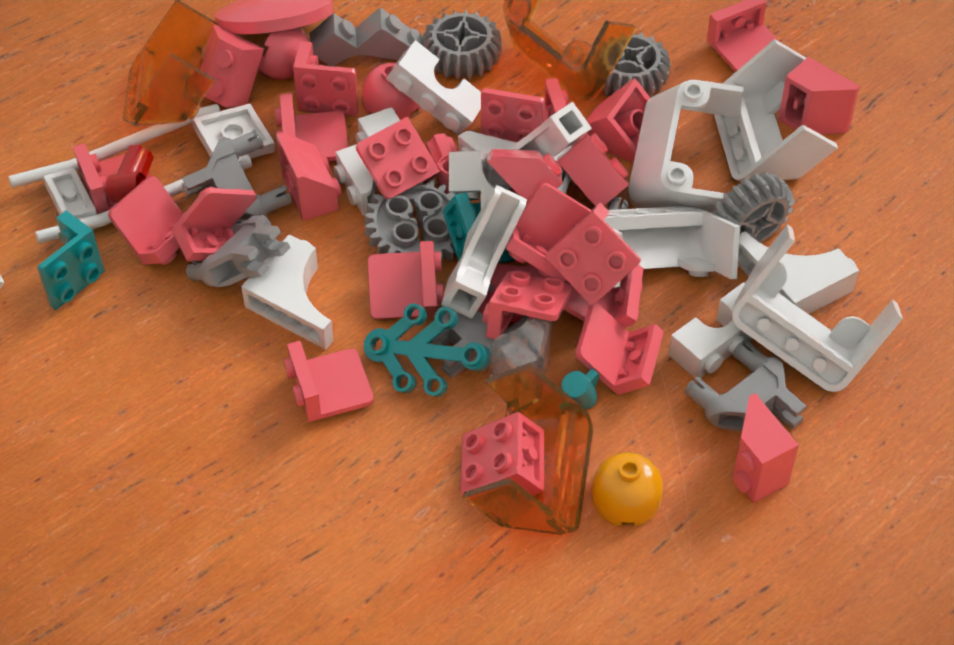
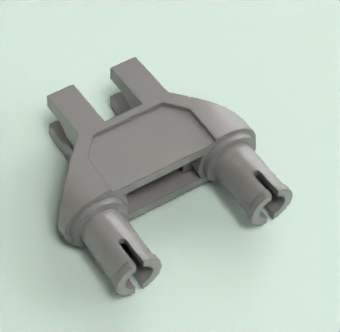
(226, 173)
(241, 255)
(465, 332)
(767, 381)

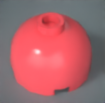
(281, 53)
(381, 94)

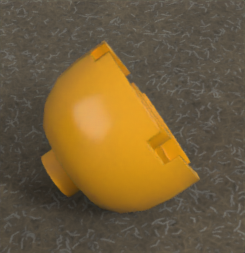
(627, 489)

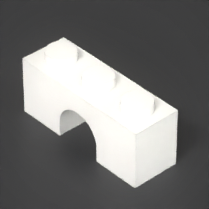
(415, 77)
(704, 348)

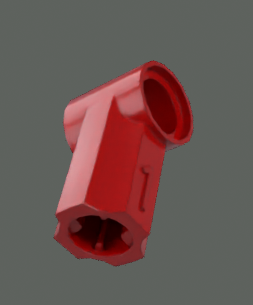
(130, 174)

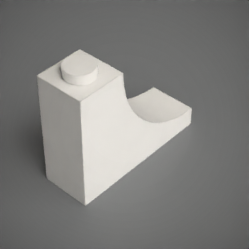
(811, 279)
(282, 293)

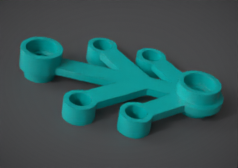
(419, 349)

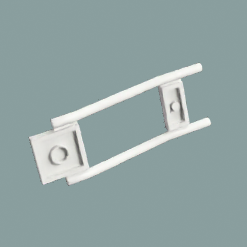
(70, 194)

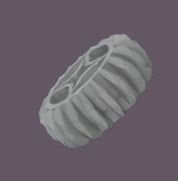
(463, 44)
(640, 60)
(757, 205)

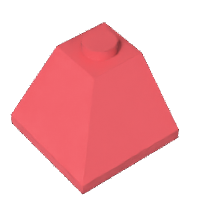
(620, 120)

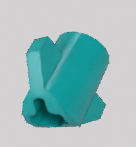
(581, 387)

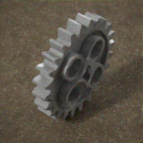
(389, 228)

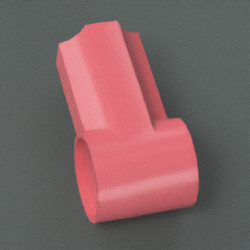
(439, 149)

